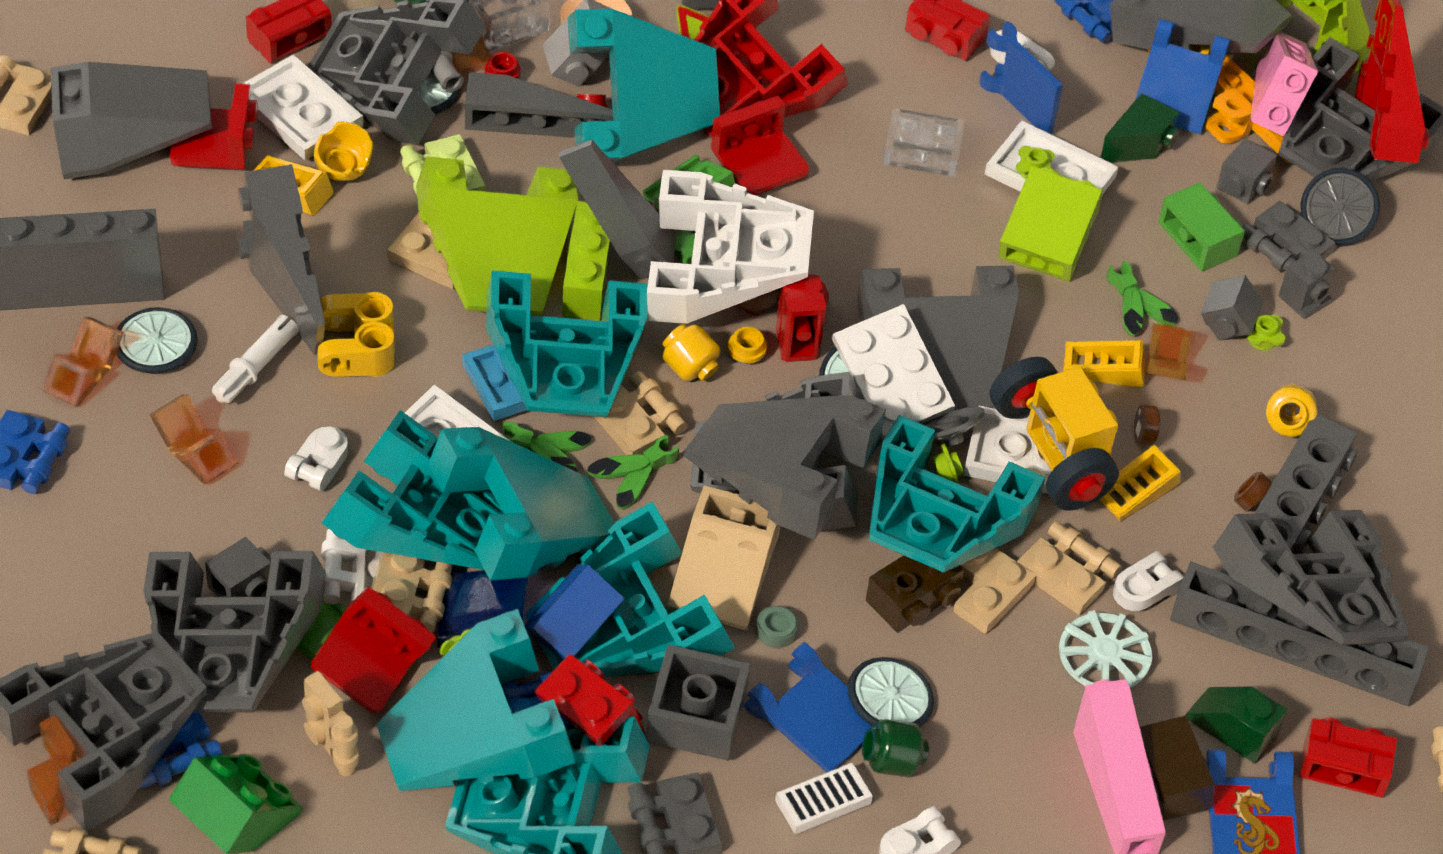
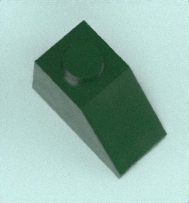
(1141, 132)
(1239, 719)

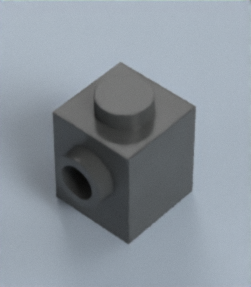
(1247, 171)
(1231, 307)
(239, 571)

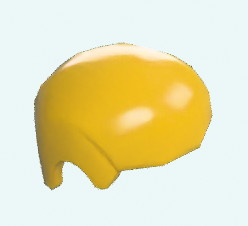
(344, 151)

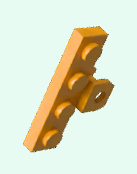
(1234, 105)

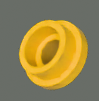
(747, 345)

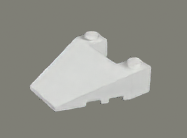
(738, 251)

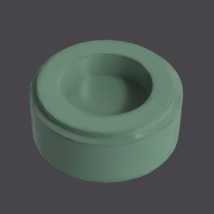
(776, 626)

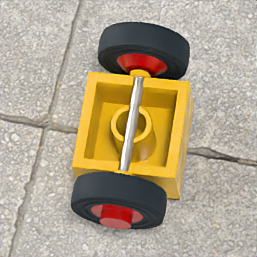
(1066, 426)

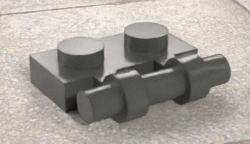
(1285, 236)
(686, 813)

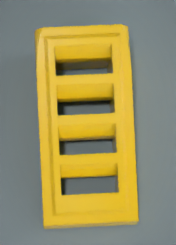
(314, 183)
(1119, 351)
(1152, 459)

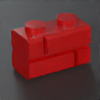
(948, 25)
(287, 26)
(801, 319)
(1348, 757)

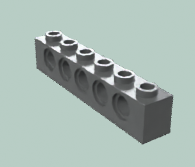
(1307, 479)
(1234, 613)

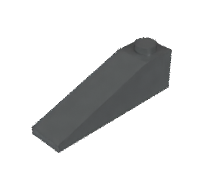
(521, 107)
(619, 208)

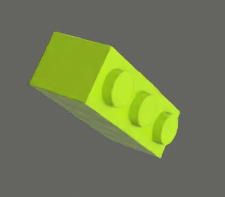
(586, 267)

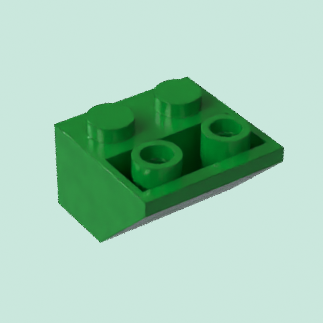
(234, 801)

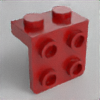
(227, 141)
(756, 147)
(371, 649)
(588, 699)

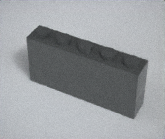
(80, 259)

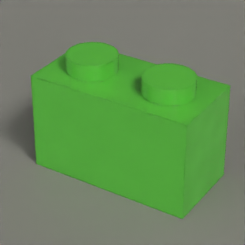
(1201, 226)

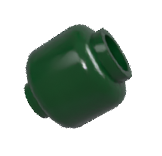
(895, 748)

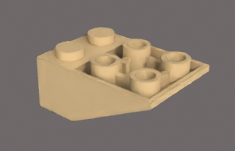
(725, 556)

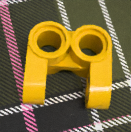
(372, 347)

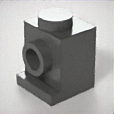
(1307, 284)

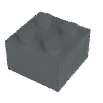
(697, 702)

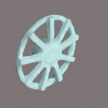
(1105, 650)

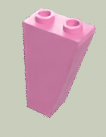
(1281, 82)
(1119, 768)

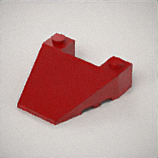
(754, 71)
(1391, 89)

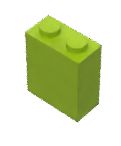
(1050, 223)

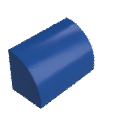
(574, 611)

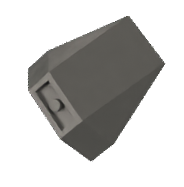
(123, 112)

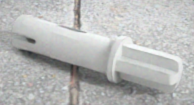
(244, 370)

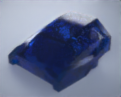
(477, 599)

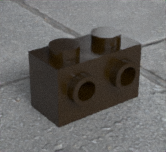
(910, 590)
(1177, 768)

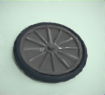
(1341, 205)

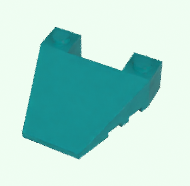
(658, 82)
(565, 361)
(543, 503)
(417, 515)
(936, 517)
(640, 627)
(460, 721)
(555, 808)

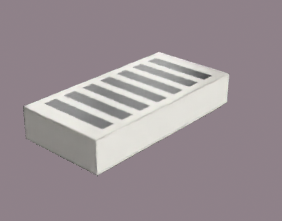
(823, 798)

